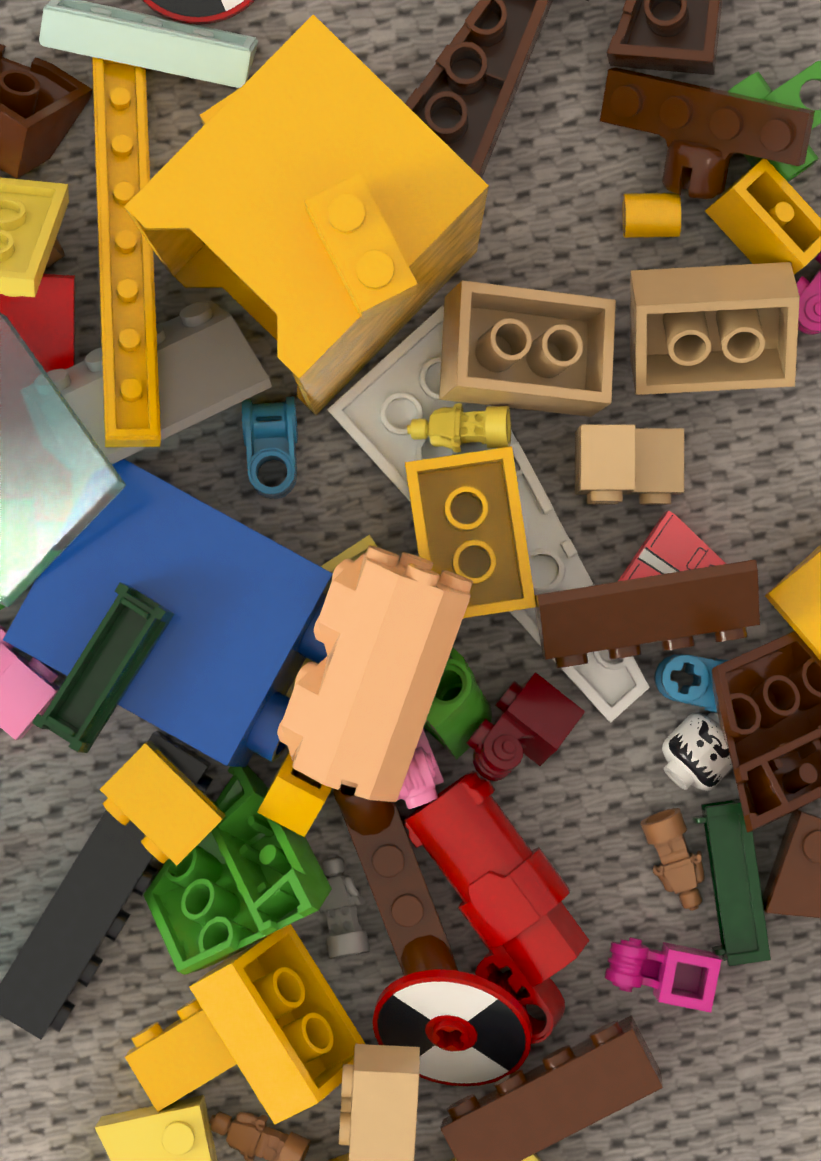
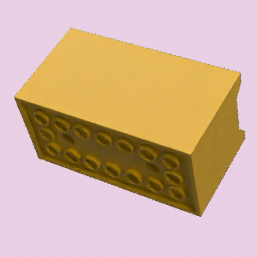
(237, 217)

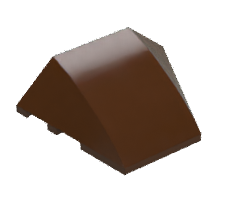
(772, 727)

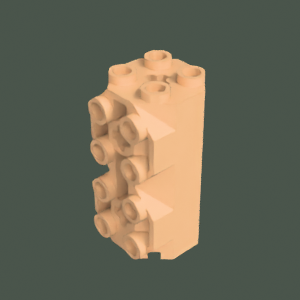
(386, 650)

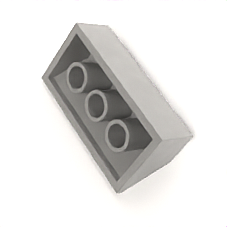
(200, 372)

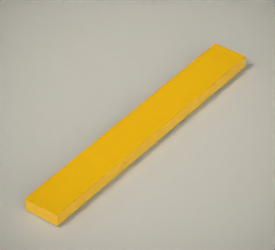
(125, 258)

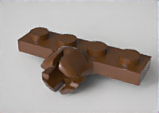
(704, 127)

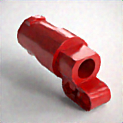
(506, 894)

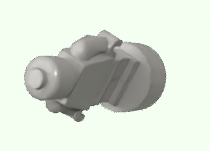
(341, 911)

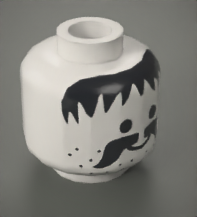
(697, 753)

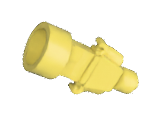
(452, 427)

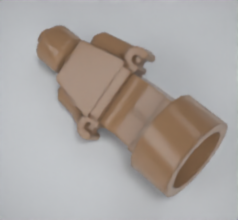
(678, 869)
(253, 1138)

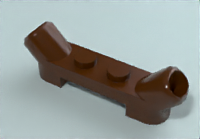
(396, 882)

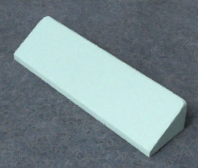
(148, 41)

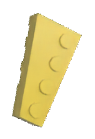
(171, 1134)

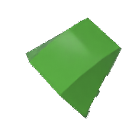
(236, 882)

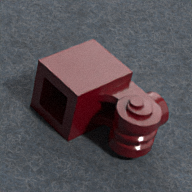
(531, 723)

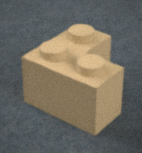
(628, 462)
(380, 1103)

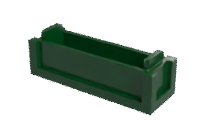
(105, 668)
(735, 884)

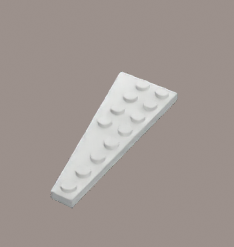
(377, 418)

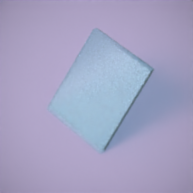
(49, 469)

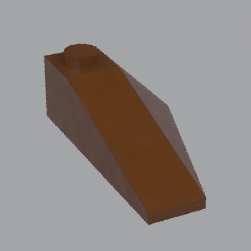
(35, 112)

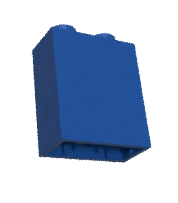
(236, 626)

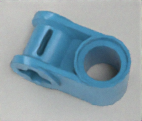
(270, 442)
(700, 691)

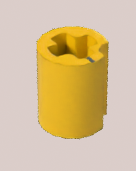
(651, 215)

